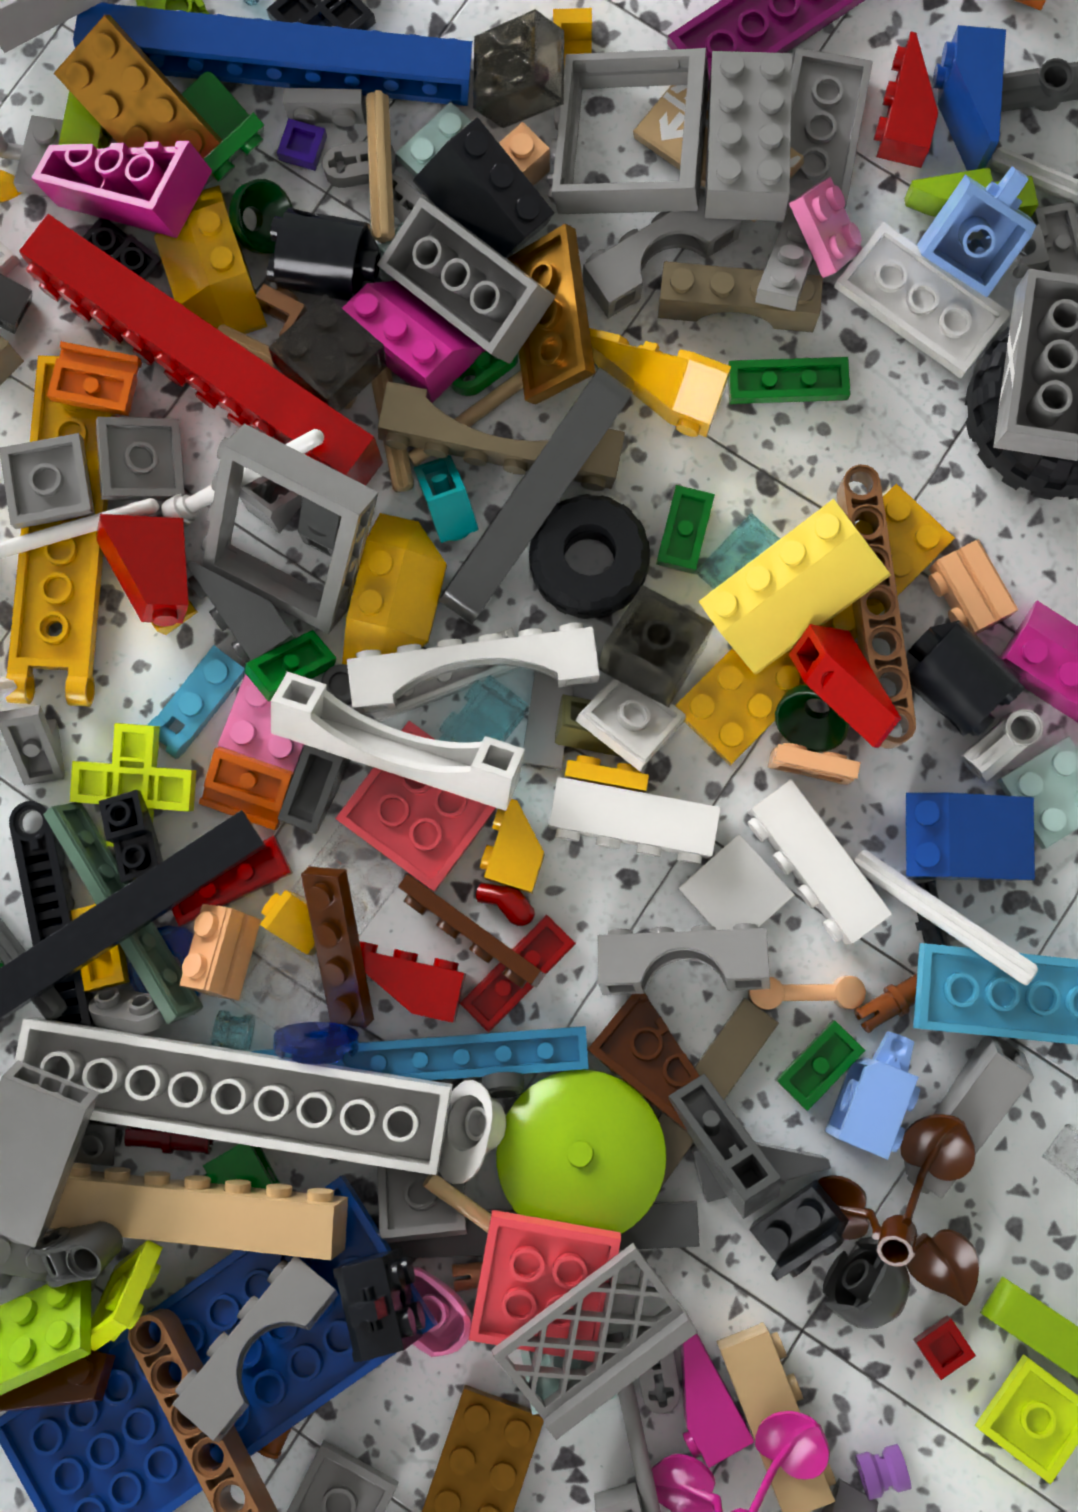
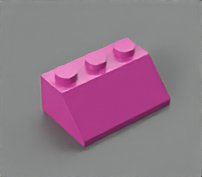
(415, 338)
(1046, 658)

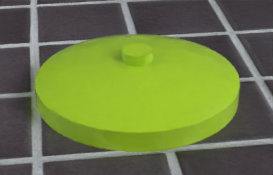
(582, 1152)

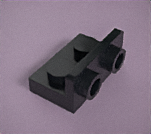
(800, 1230)

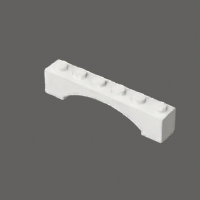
(383, 679)
(474, 770)

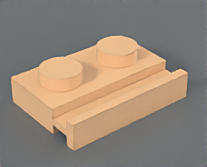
(825, 766)

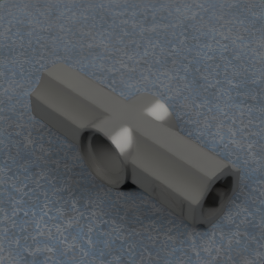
(1031, 89)

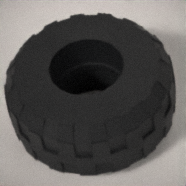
(599, 520)

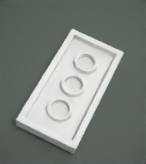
(921, 301)

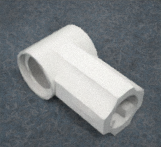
(1001, 745)

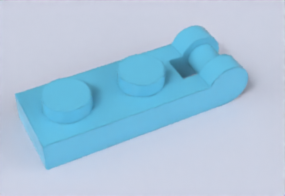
(198, 700)

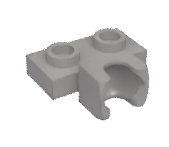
(1052, 242)

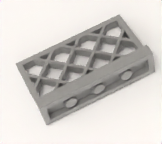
(608, 1372)

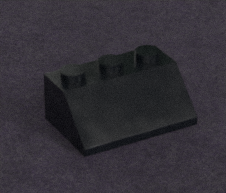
(484, 190)

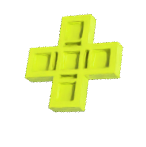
(134, 769)

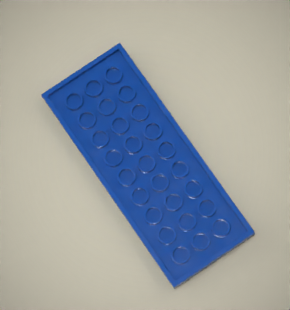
(123, 1449)

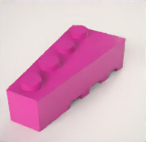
(131, 186)

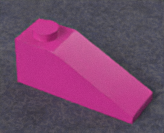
(709, 1411)

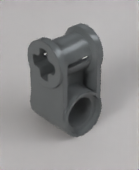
(78, 1252)

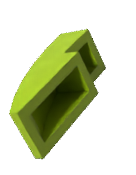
(932, 193)

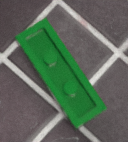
(789, 380)

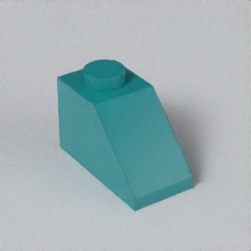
(446, 499)

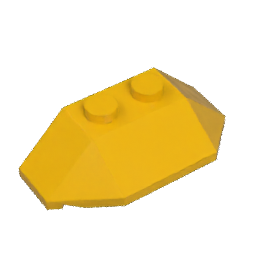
(210, 268)
(394, 589)

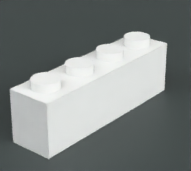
(634, 819)
(818, 863)

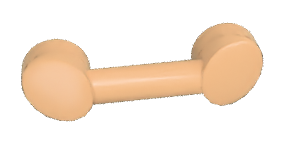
(846, 993)

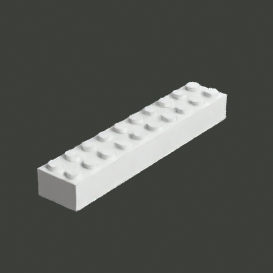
(246, 1095)

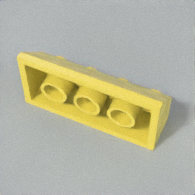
(794, 584)

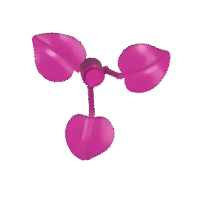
(785, 1437)

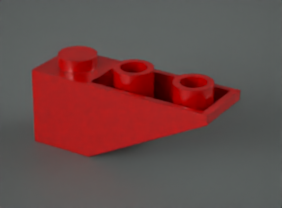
(912, 110)
(845, 681)
(416, 986)

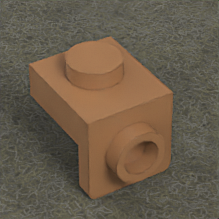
(280, 305)

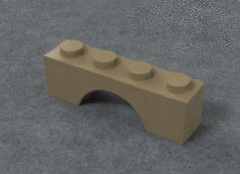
(702, 290)

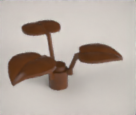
(946, 1260)

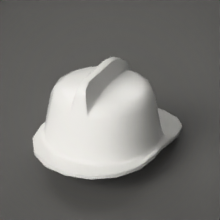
(472, 1130)

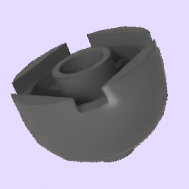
(866, 1288)

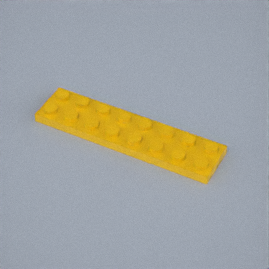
(736, 706)

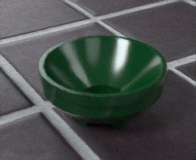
(266, 201)
(806, 727)

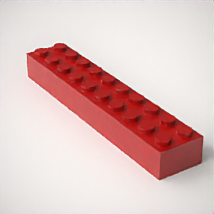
(191, 349)

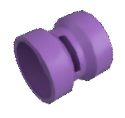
(882, 1472)

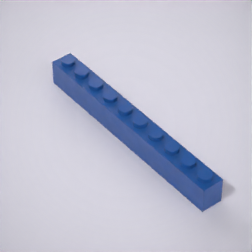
(293, 53)

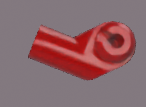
(508, 900)

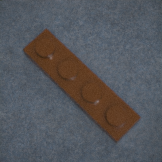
(484, 944)
(337, 946)

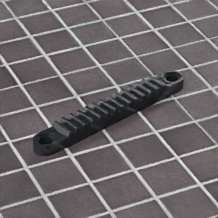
(48, 899)

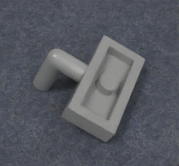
(40, 134)

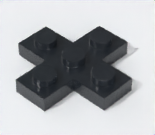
(341, 13)

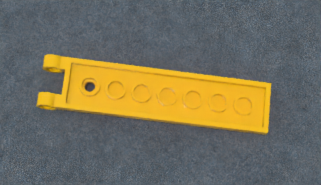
(61, 578)

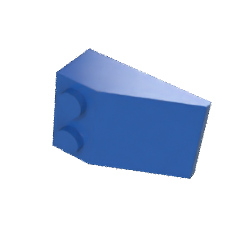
(971, 91)
(969, 837)

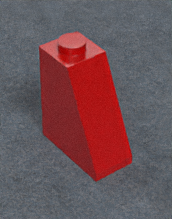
(148, 563)

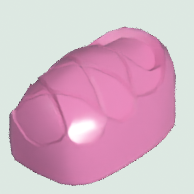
(450, 1313)

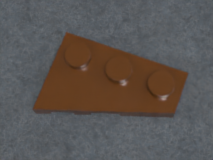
(644, 1054)
(72, 1384)

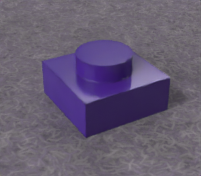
(302, 144)

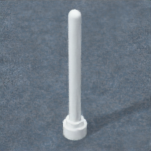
(189, 506)
(72, 528)

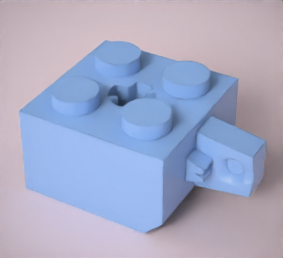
(975, 209)
(876, 1098)

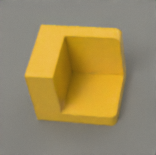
(577, 29)

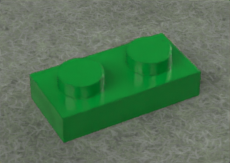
(685, 529)
(301, 656)
(820, 1065)

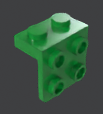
(228, 119)

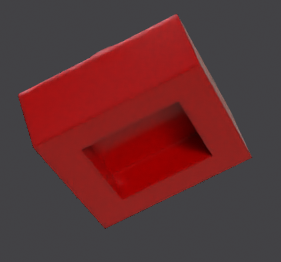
(944, 1347)

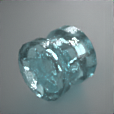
(233, 1031)

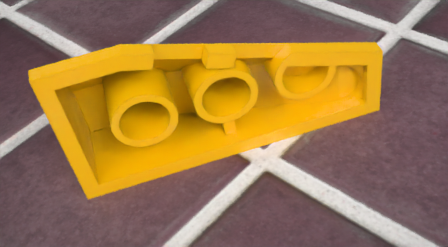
(677, 388)

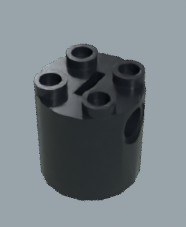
(322, 254)
(961, 676)

